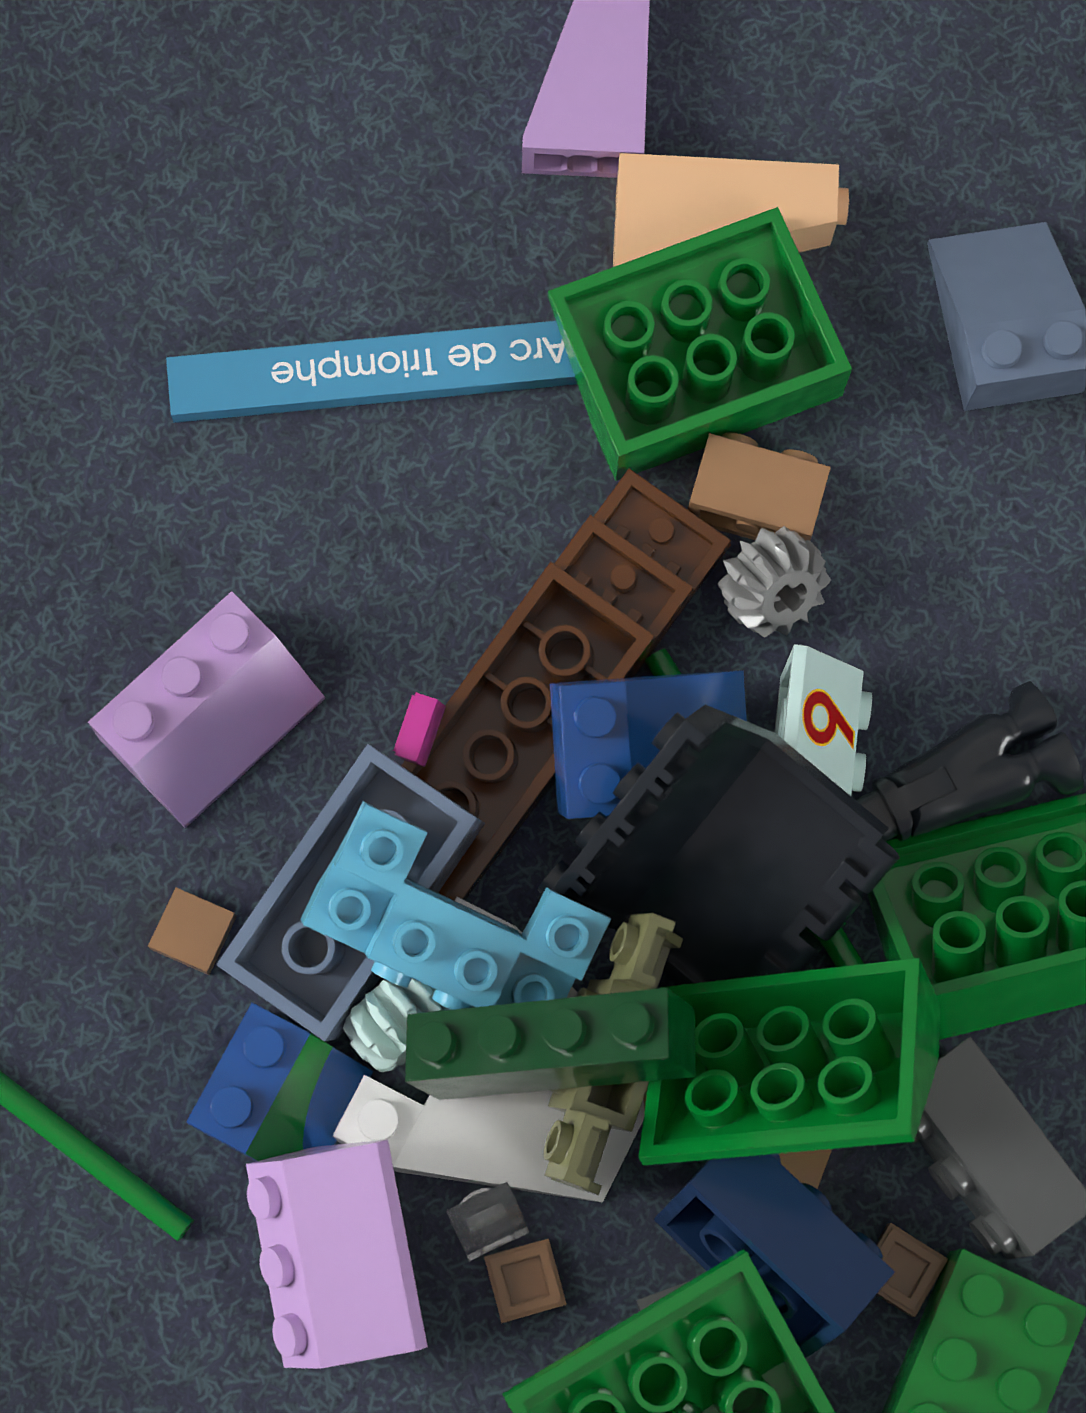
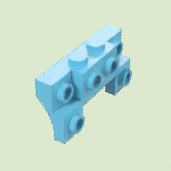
(437, 940)

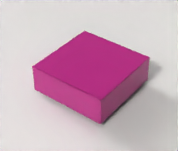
(419, 729)

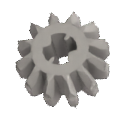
(774, 581)

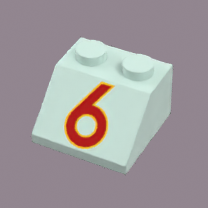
(821, 714)

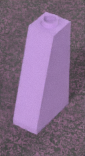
(592, 92)

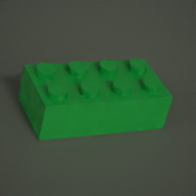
(986, 1343)

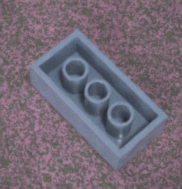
(303, 969)

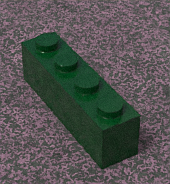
(551, 1044)

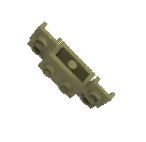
(578, 1141)

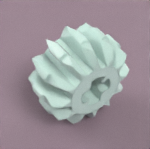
(380, 1021)

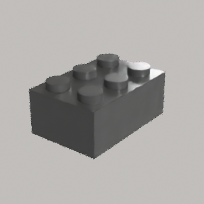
(996, 1157)

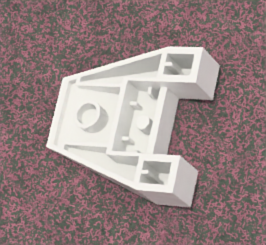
(474, 1137)

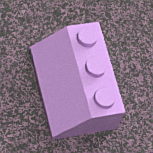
(207, 709)
(335, 1255)

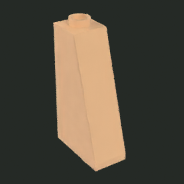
(682, 197)

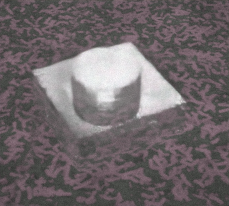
(487, 1220)

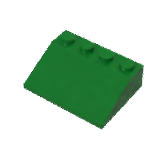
(699, 342)
(992, 913)
(799, 1064)
(693, 1351)

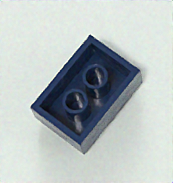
(802, 1250)

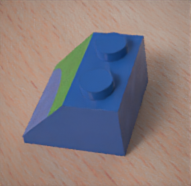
(276, 1089)

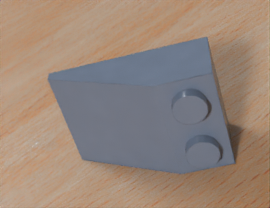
(1010, 315)

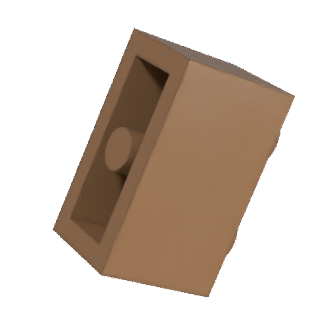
(757, 488)

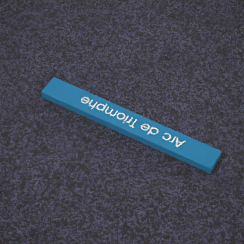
(367, 371)

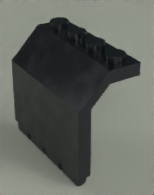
(731, 846)

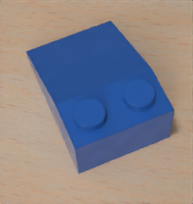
(611, 725)

